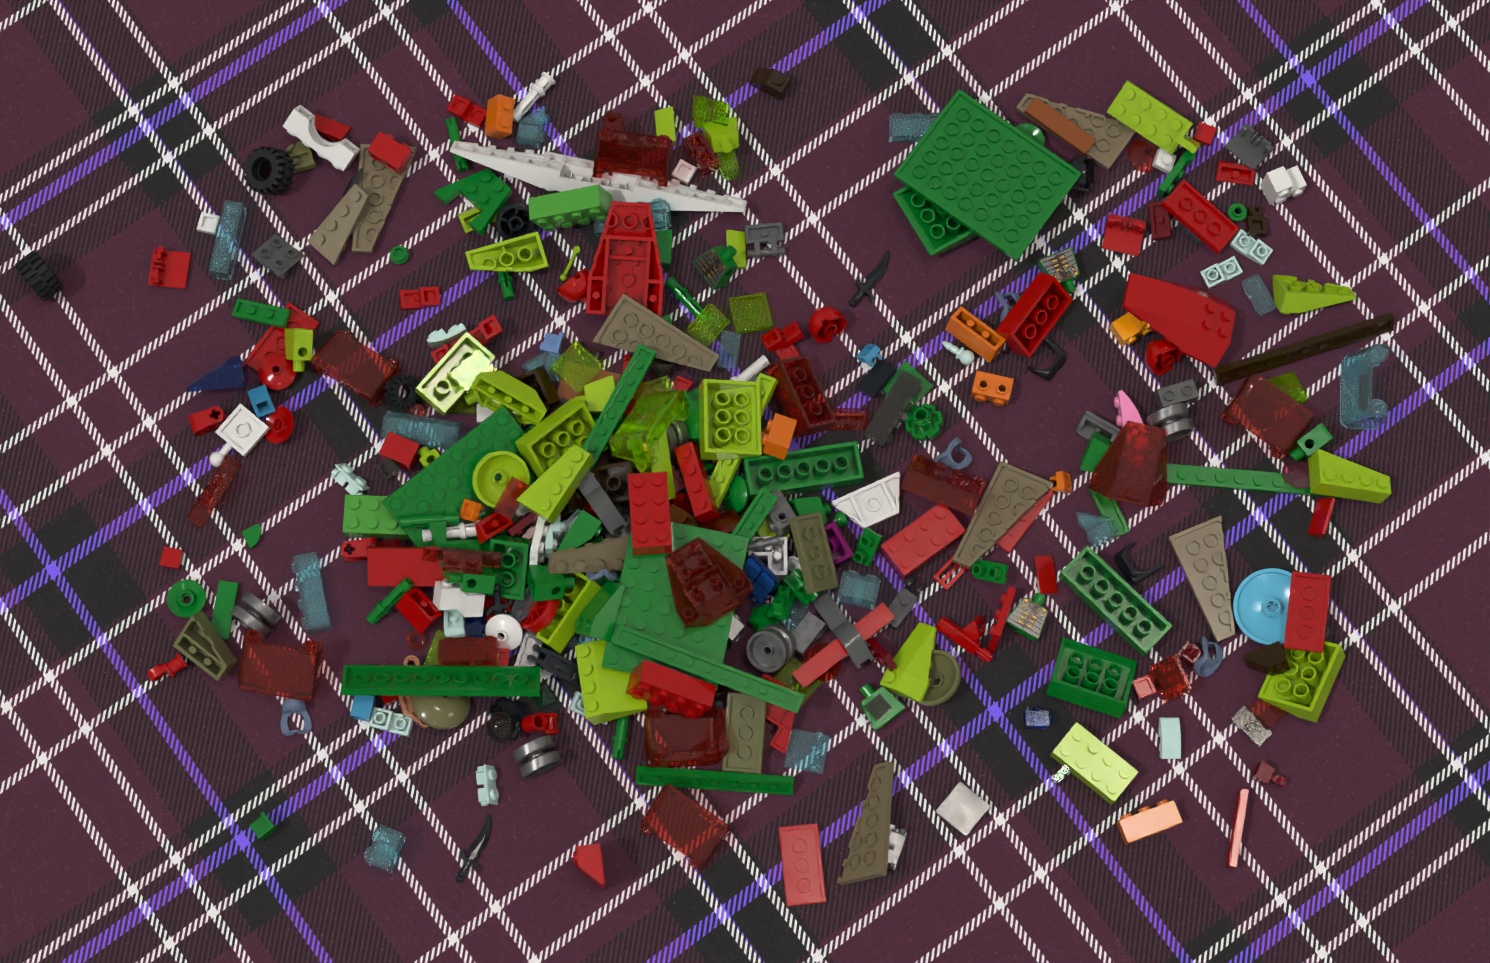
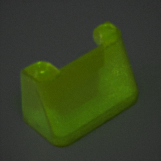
(646, 424)

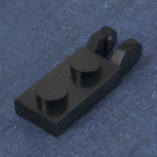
(904, 602)
(556, 664)

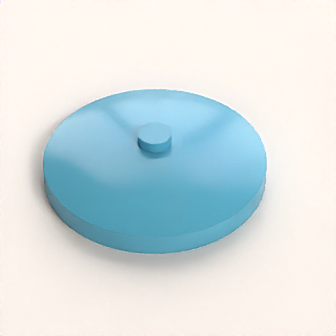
(1262, 605)

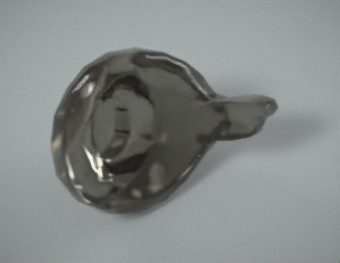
(662, 368)

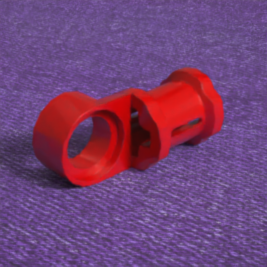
(171, 667)

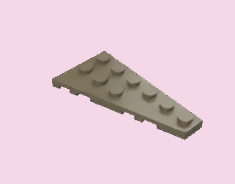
(383, 188)
(1002, 506)
(1205, 567)
(871, 832)

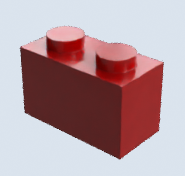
(390, 153)
(418, 610)

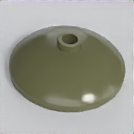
(947, 670)
(441, 711)

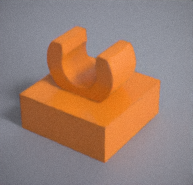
(1063, 482)
(470, 510)

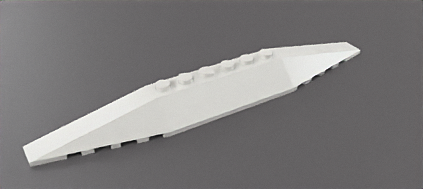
(567, 173)

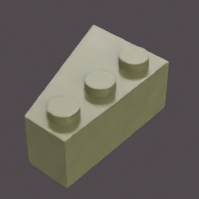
(205, 647)

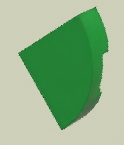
(252, 535)

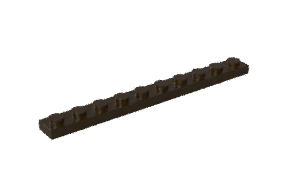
(1303, 349)

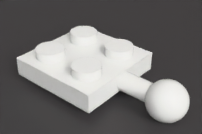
(240, 431)

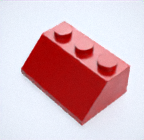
(590, 863)

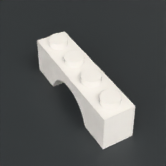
(302, 125)

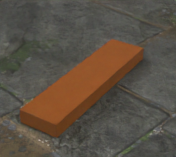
(1060, 126)

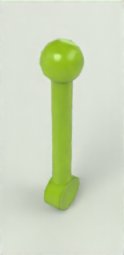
(576, 250)

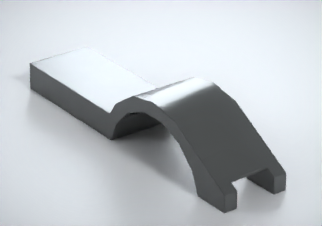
(601, 503)
(842, 629)

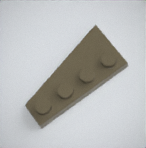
(335, 230)
(591, 557)

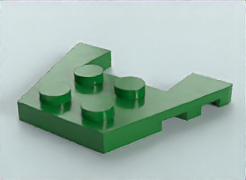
(483, 191)
(438, 533)

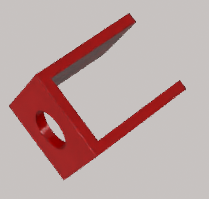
(400, 450)

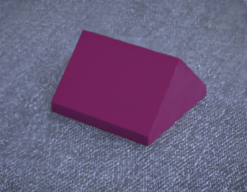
(838, 546)

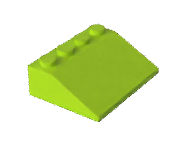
(729, 419)
(556, 435)
(1308, 682)
(603, 688)

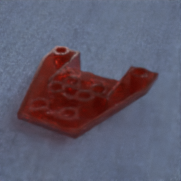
(1133, 466)
(704, 583)

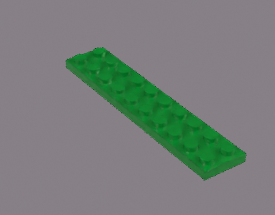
(441, 680)

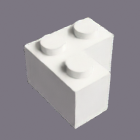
(1283, 184)
(775, 555)
(450, 597)

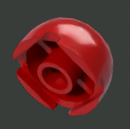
(575, 287)
(826, 323)
(1161, 355)

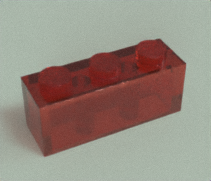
(469, 651)

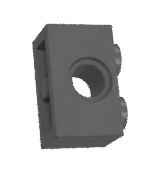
(1178, 393)

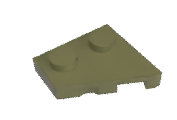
(301, 156)

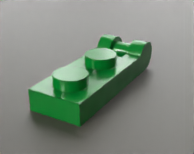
(1176, 173)

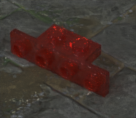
(213, 491)
(461, 560)

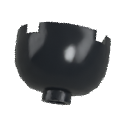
(1083, 165)
(513, 221)

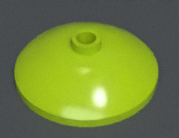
(494, 463)

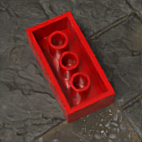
(1034, 314)
(649, 513)
(922, 540)
(671, 690)

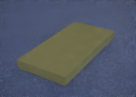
(813, 552)
(745, 733)

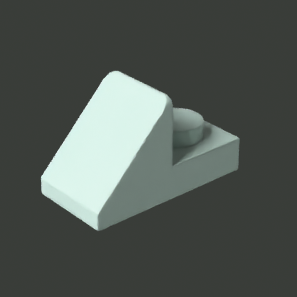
(454, 624)

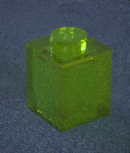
(728, 165)

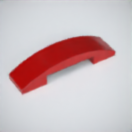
(484, 334)

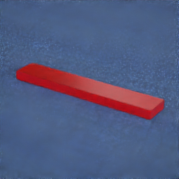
(835, 650)

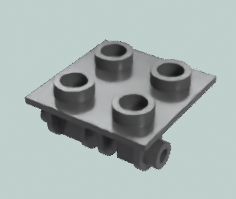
(1249, 147)
(277, 256)

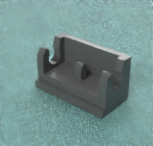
(1094, 423)

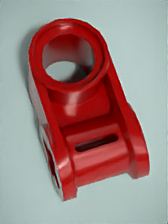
(204, 421)
(359, 549)
(541, 723)

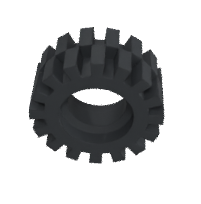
(393, 391)

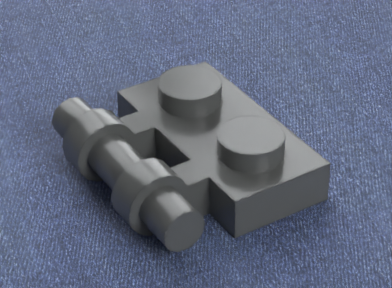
(764, 234)

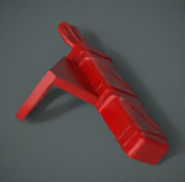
(967, 636)

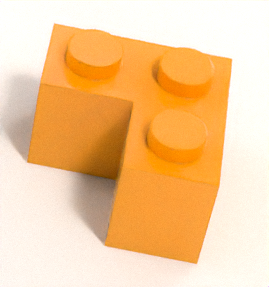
(1128, 328)

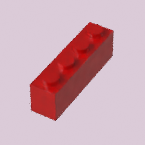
(696, 482)

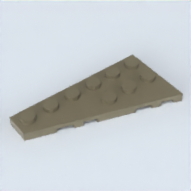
(1109, 133)
(635, 325)

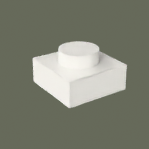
(1164, 161)

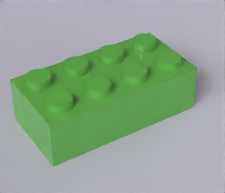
(570, 207)
(368, 518)

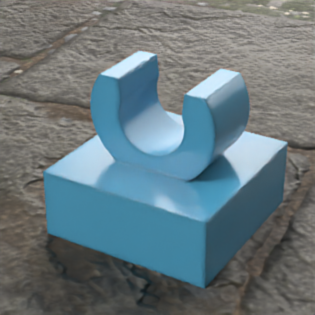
(868, 353)

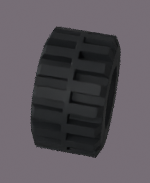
(257, 167)
(39, 276)

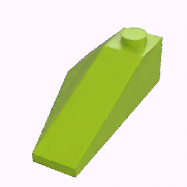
(512, 255)
(1300, 296)
(913, 665)

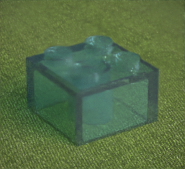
(858, 589)
(384, 849)

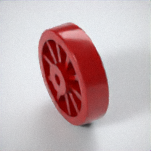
(540, 615)

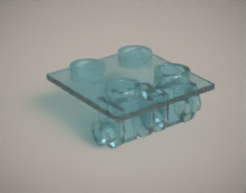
(807, 751)

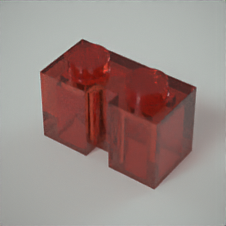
(700, 149)

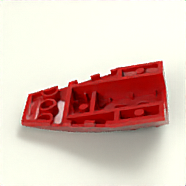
(626, 261)
(1183, 314)

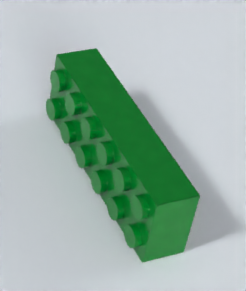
(804, 470)
(1115, 601)

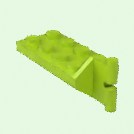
(1152, 119)

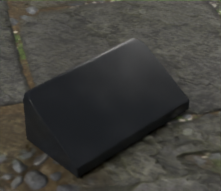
(876, 379)

